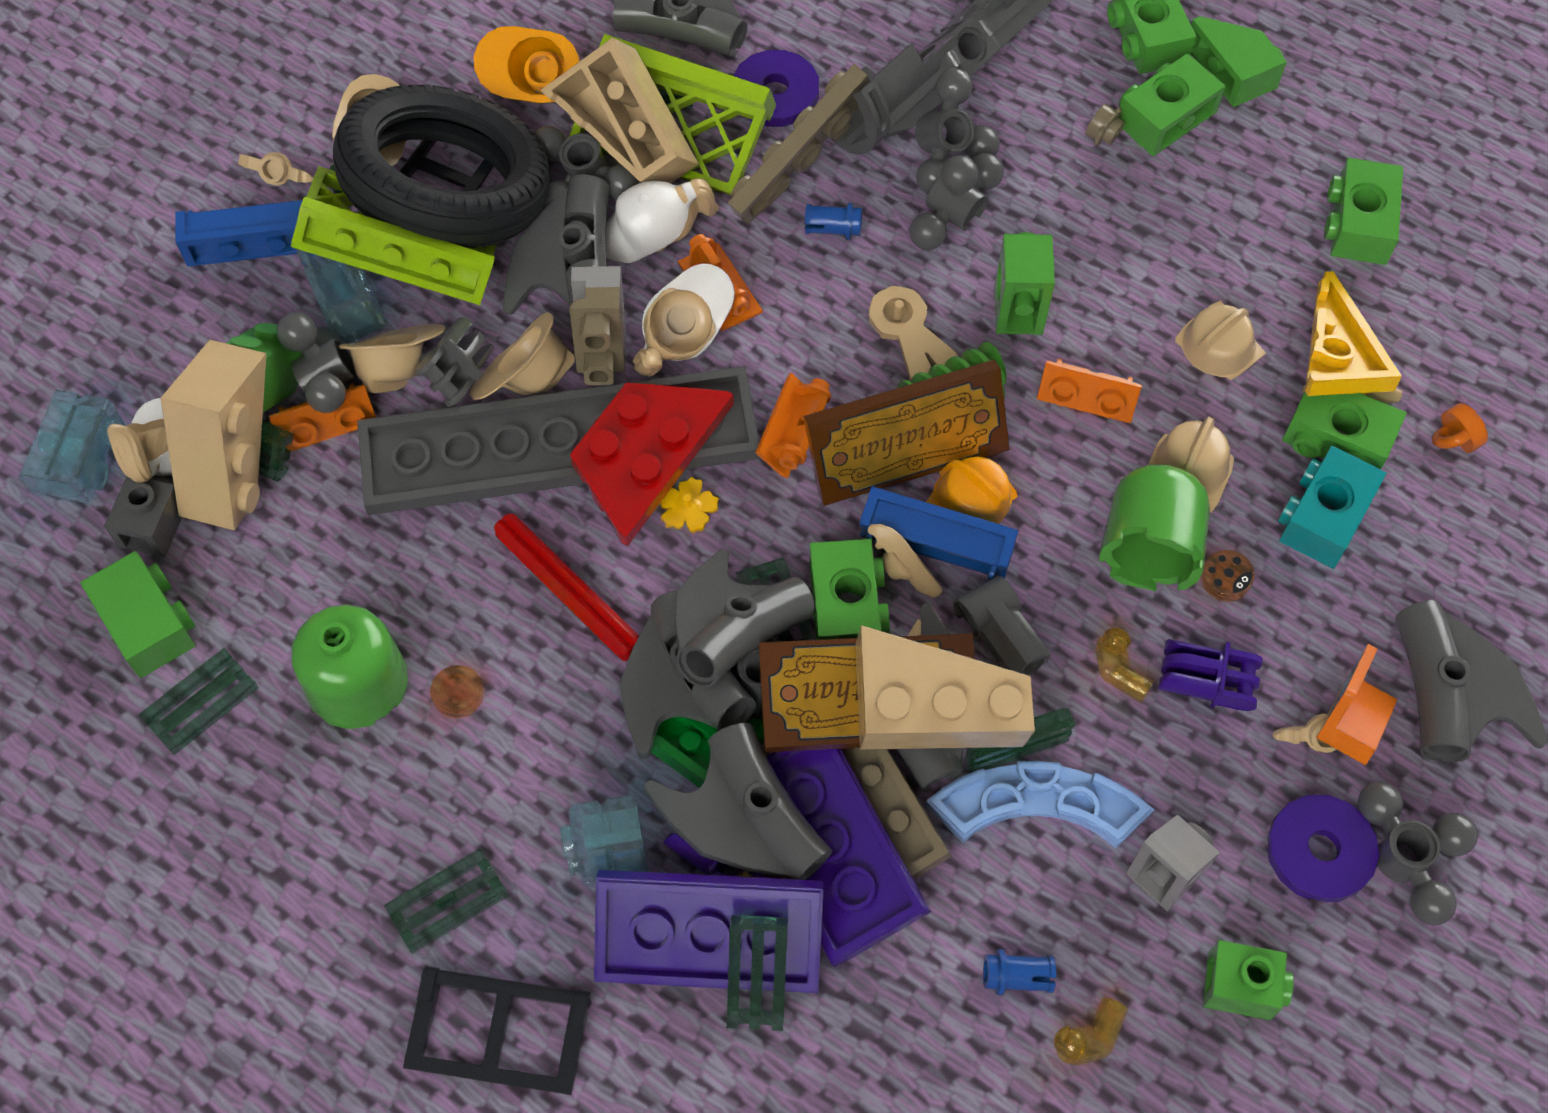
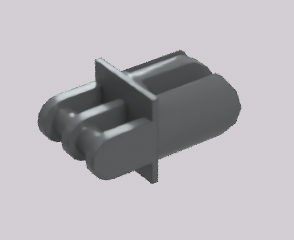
(455, 361)

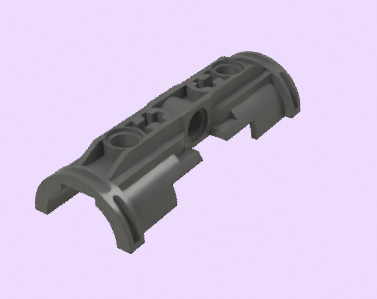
(907, 84)

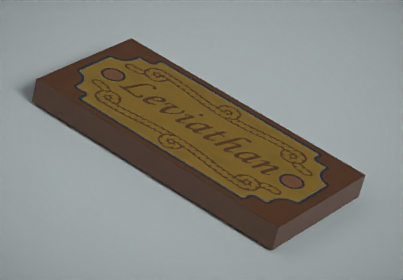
(907, 432)
(813, 690)

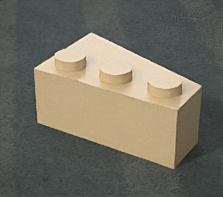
(625, 112)
(216, 433)
(936, 698)

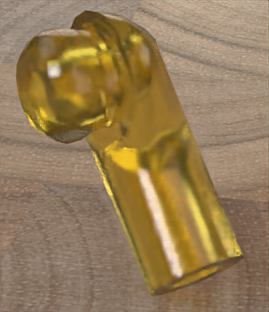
(1115, 665)
(1092, 1041)

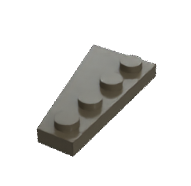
(801, 147)

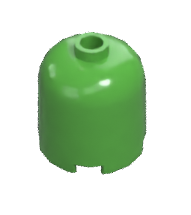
(1157, 528)
(348, 666)

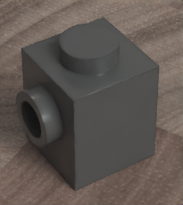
(144, 516)

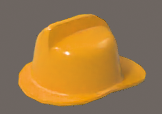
(521, 60)
(974, 488)

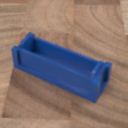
(236, 233)
(942, 532)

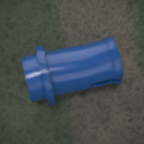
(833, 220)
(1018, 972)

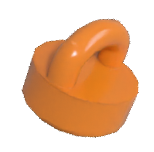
(1461, 428)

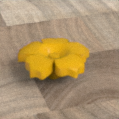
(688, 505)

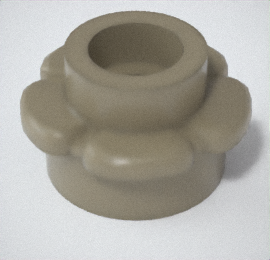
(1105, 125)

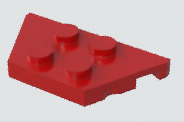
(644, 447)

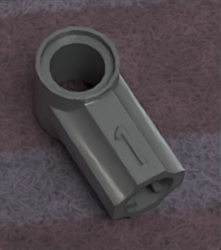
(997, 619)

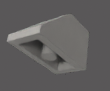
(1172, 861)

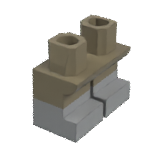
(598, 323)

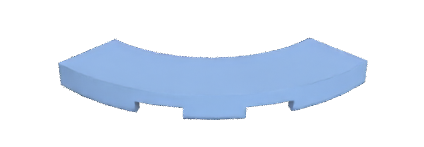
(1039, 790)

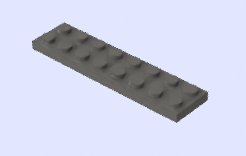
(518, 443)

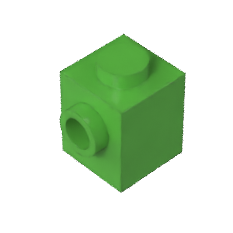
(1247, 980)

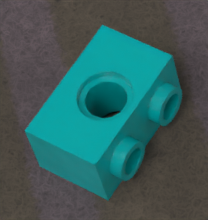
(1345, 485)

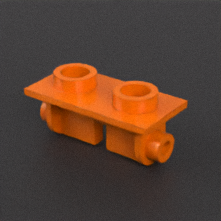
(706, 251)
(1089, 391)
(313, 426)
(785, 435)

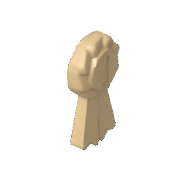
(900, 316)

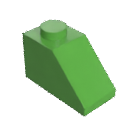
(1238, 58)

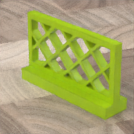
(715, 90)
(335, 232)

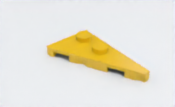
(1343, 348)

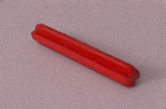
(566, 585)

